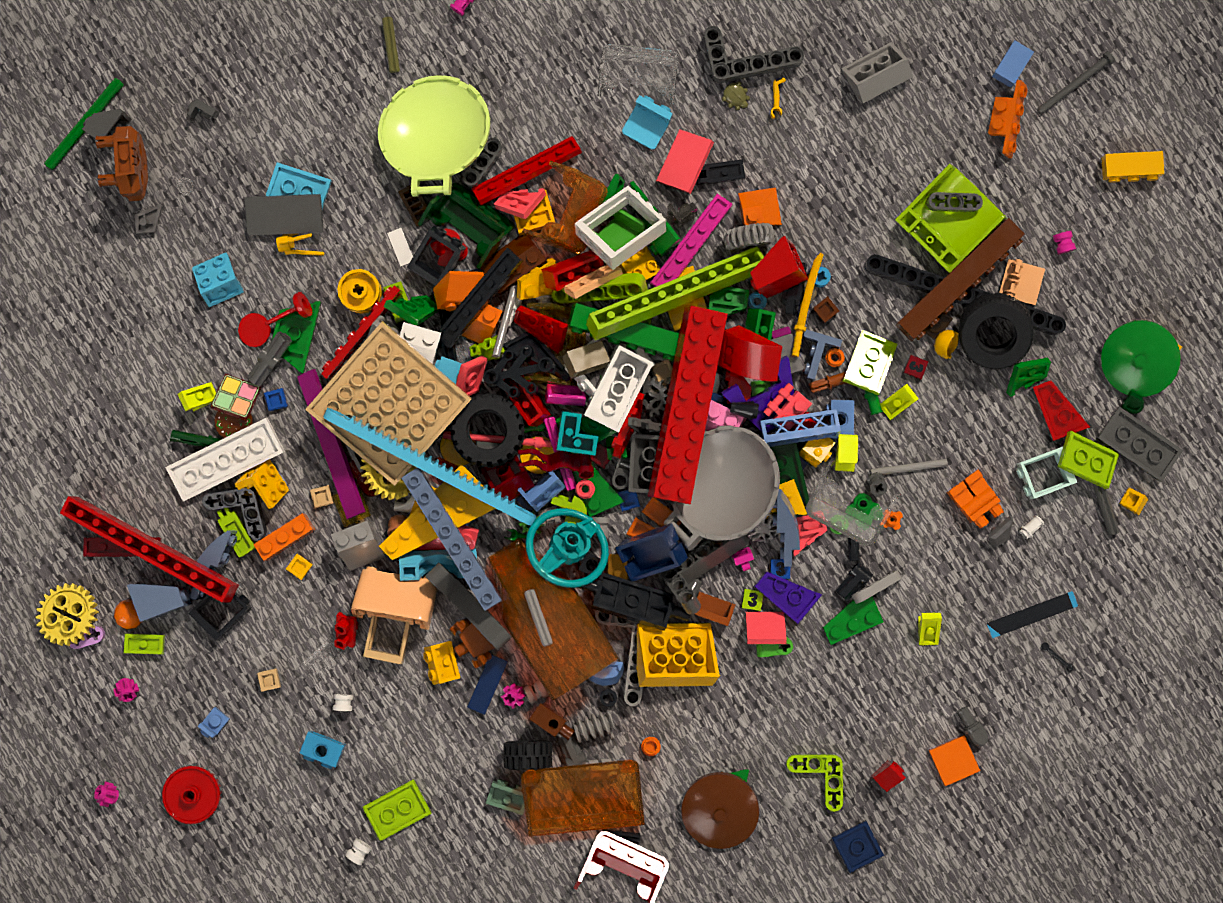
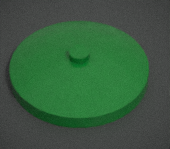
(1140, 358)

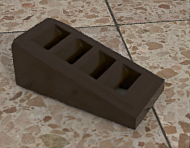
(405, 191)

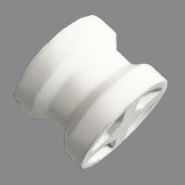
(342, 702)

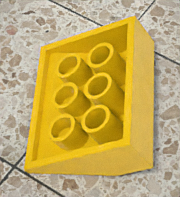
(676, 656)

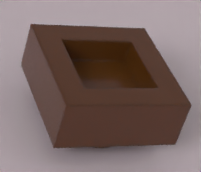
(825, 309)

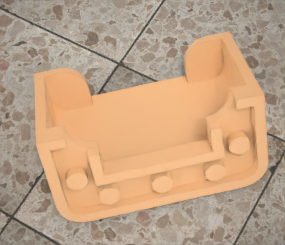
(388, 597)

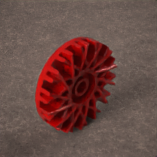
(176, 794)

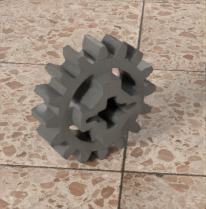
(658, 393)

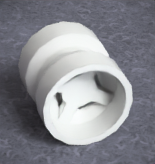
(358, 851)

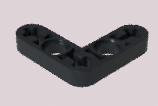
(240, 500)

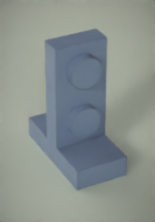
(817, 350)

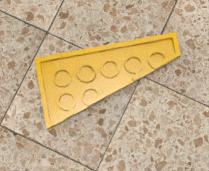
(416, 528)

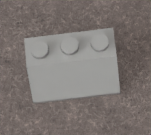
(877, 72)

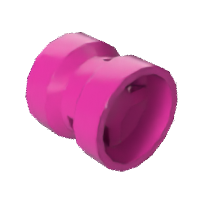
(1064, 242)

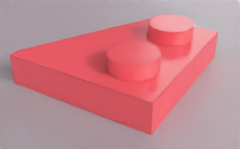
(519, 202)
(808, 531)

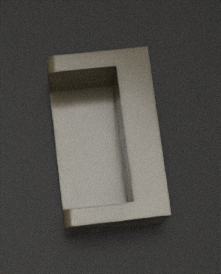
(586, 359)

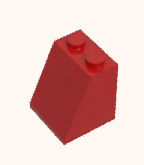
(778, 269)

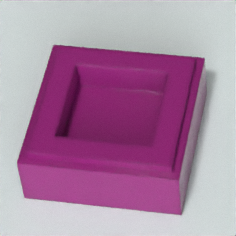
(780, 332)

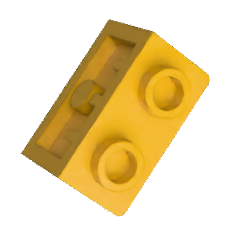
(441, 663)

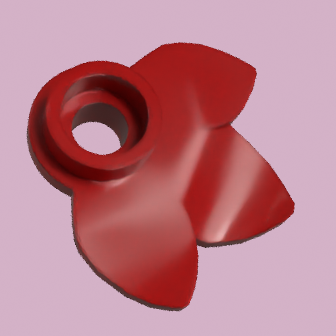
(444, 252)

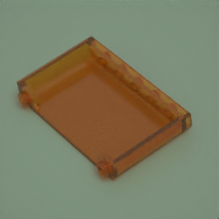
(582, 797)

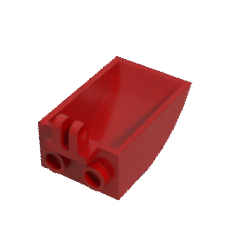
(750, 354)

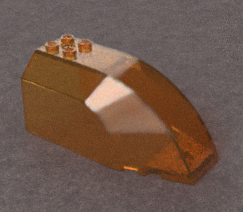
(578, 641)

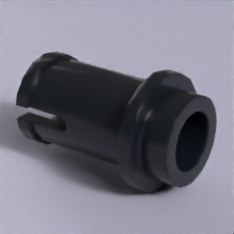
(853, 550)

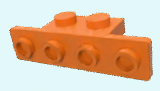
(1007, 116)

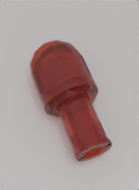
(360, 480)

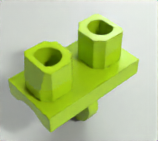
(485, 349)

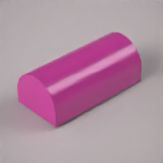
(564, 395)

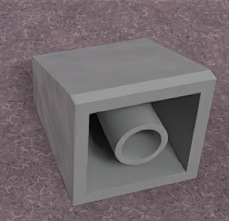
(358, 545)

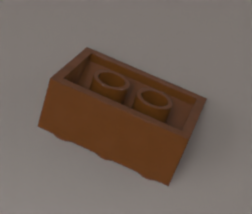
(527, 251)

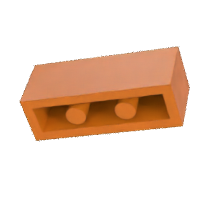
(284, 537)

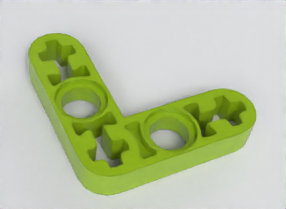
(823, 768)

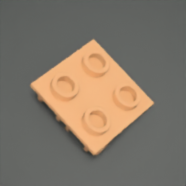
(1022, 281)

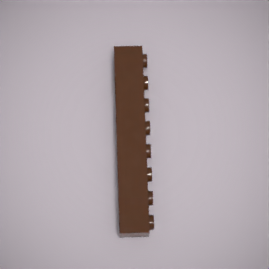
(960, 279)

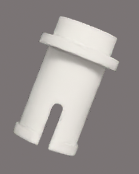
(1031, 527)

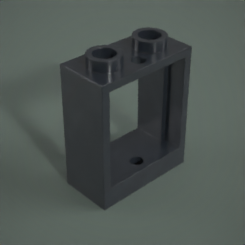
(424, 270)
(197, 614)

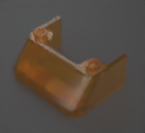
(585, 197)

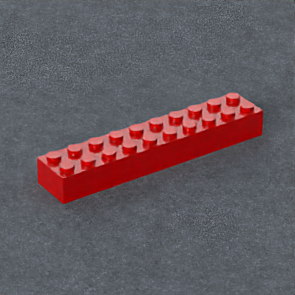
(687, 404)

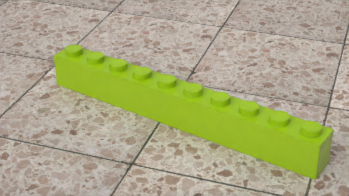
(673, 294)

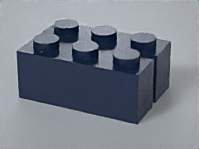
(653, 552)

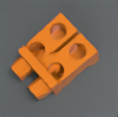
(978, 501)

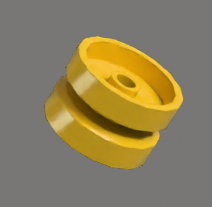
(354, 281)

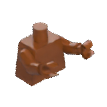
(472, 642)

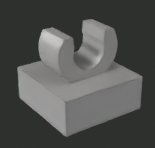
(552, 521)

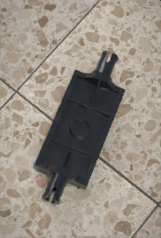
(633, 601)

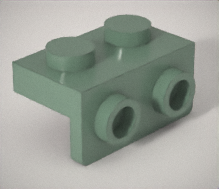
(506, 797)

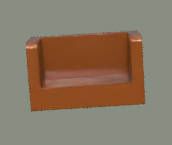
(715, 609)

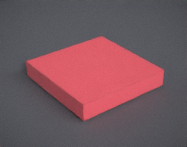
(471, 375)
(765, 628)

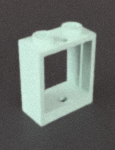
(1069, 478)

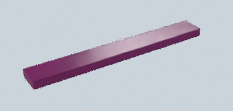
(333, 451)

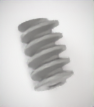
(593, 726)

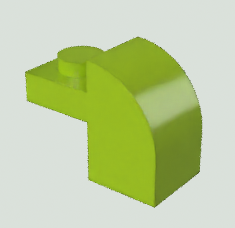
(576, 504)

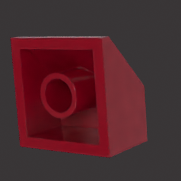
(508, 478)

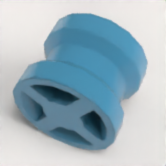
(820, 281)

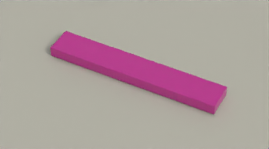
(693, 241)

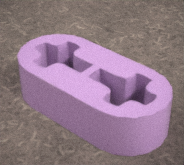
(90, 641)

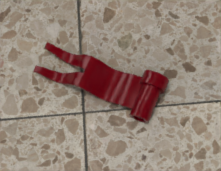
(560, 459)

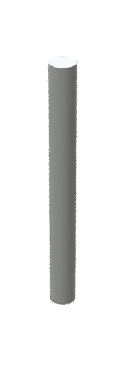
(505, 322)
(911, 467)

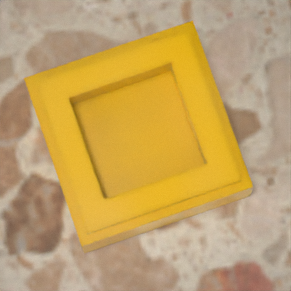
(299, 566)

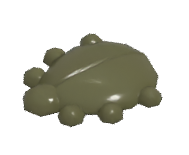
(736, 96)

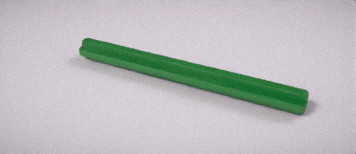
(74, 135)

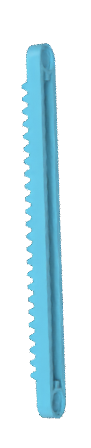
(429, 466)

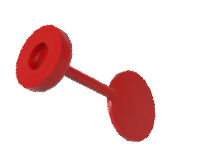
(255, 328)

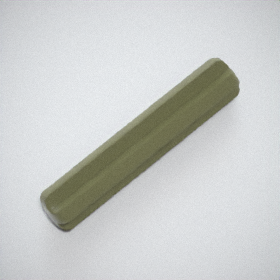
(390, 42)

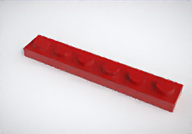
(526, 170)
(357, 337)

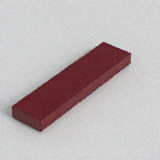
(104, 548)

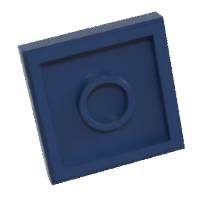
(857, 846)

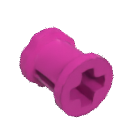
(460, 5)

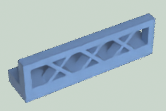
(806, 434)

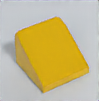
(1133, 501)

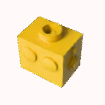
(817, 451)

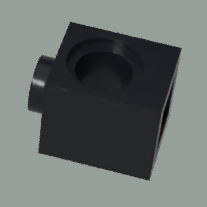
(582, 563)

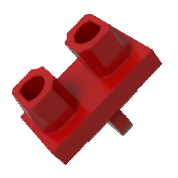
(345, 631)

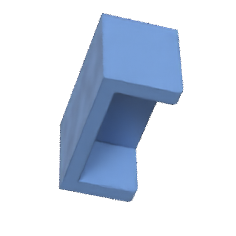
(1012, 64)
(543, 491)

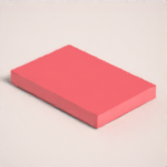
(685, 161)

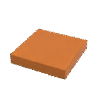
(954, 760)

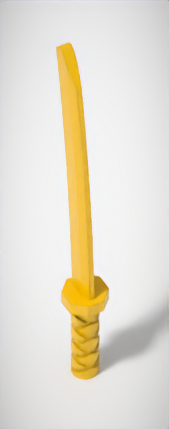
(800, 327)

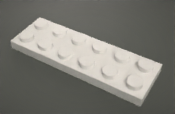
(225, 459)

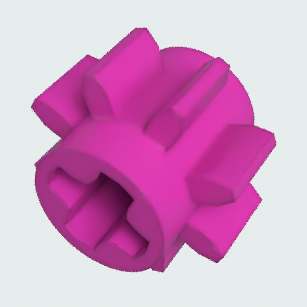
(126, 690)
(513, 695)
(106, 794)

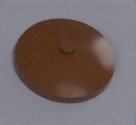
(720, 810)

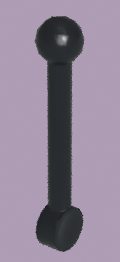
(1045, 646)

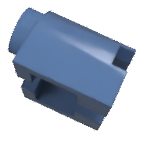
(609, 675)

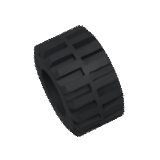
(527, 754)

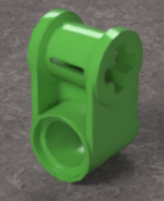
(770, 650)

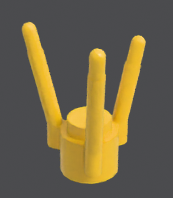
(286, 242)

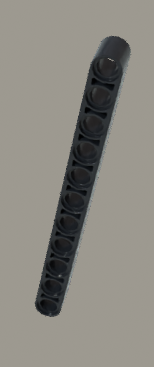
(918, 283)

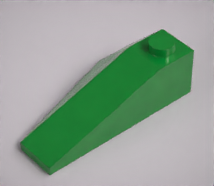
(666, 241)

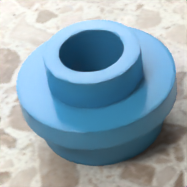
(751, 301)

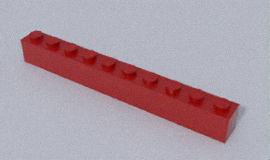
(149, 549)

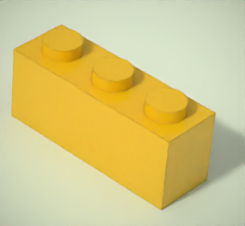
(1132, 166)

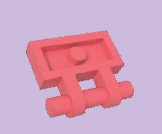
(796, 405)

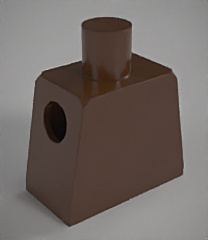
(544, 716)

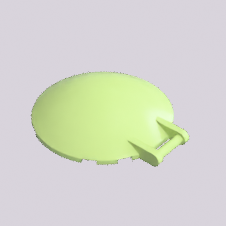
(434, 131)

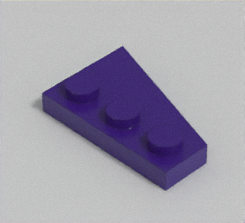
(787, 596)

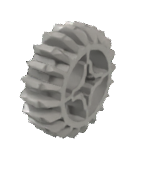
(749, 236)

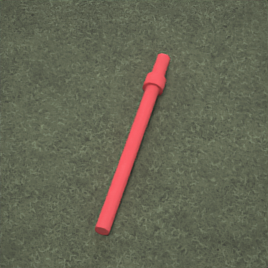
(538, 442)

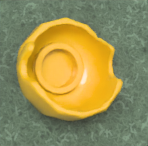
(946, 343)

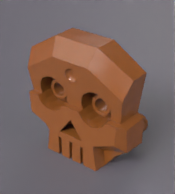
(129, 160)

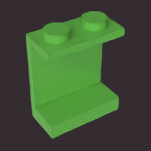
(621, 230)

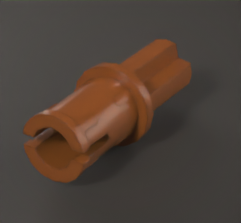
(827, 383)

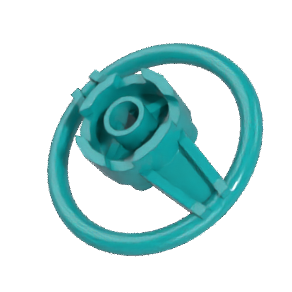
(562, 551)

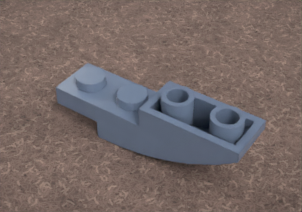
(787, 527)
(216, 556)

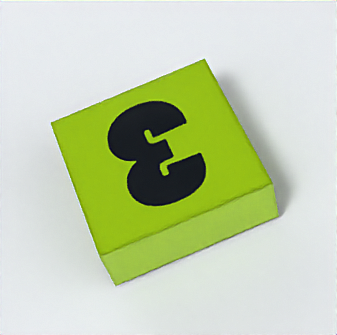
(752, 600)

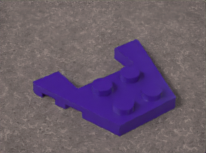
(734, 394)

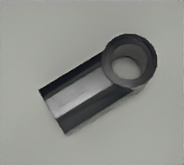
(856, 578)

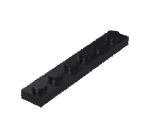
(479, 297)

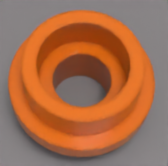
(839, 353)

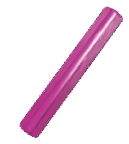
(566, 473)

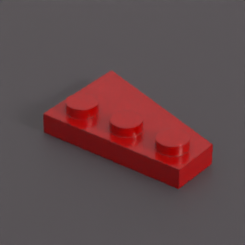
(542, 327)
(1058, 411)
(624, 435)

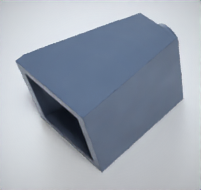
(158, 600)

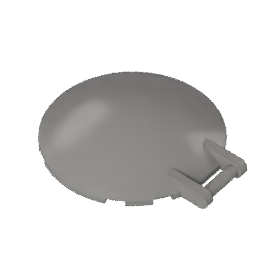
(732, 487)

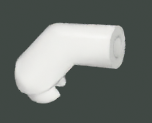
(404, 507)

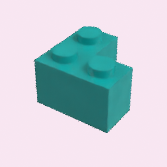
(569, 437)

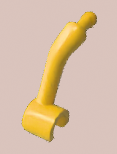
(776, 96)

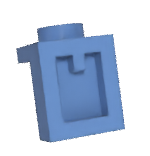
(213, 723)

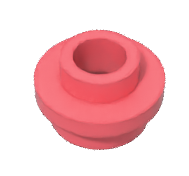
(579, 491)

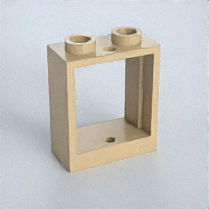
(384, 656)

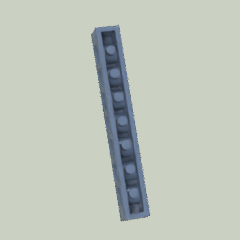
(452, 539)

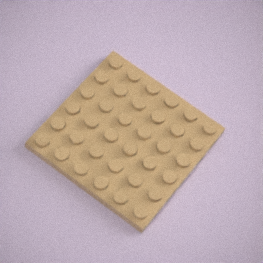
(394, 391)

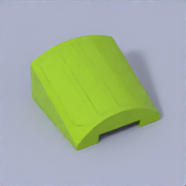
(948, 234)

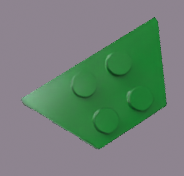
(301, 333)

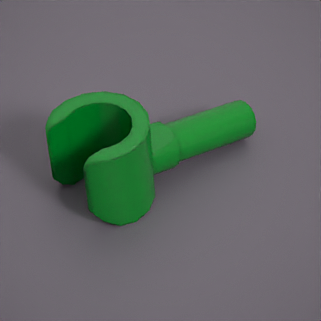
(515, 535)

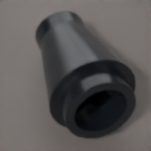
(745, 409)

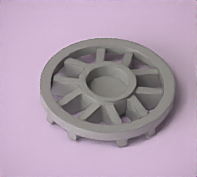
(764, 528)

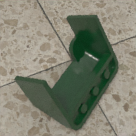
(476, 221)

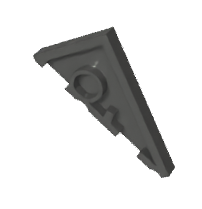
(644, 426)

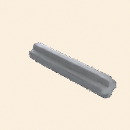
(538, 617)

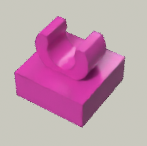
(742, 557)

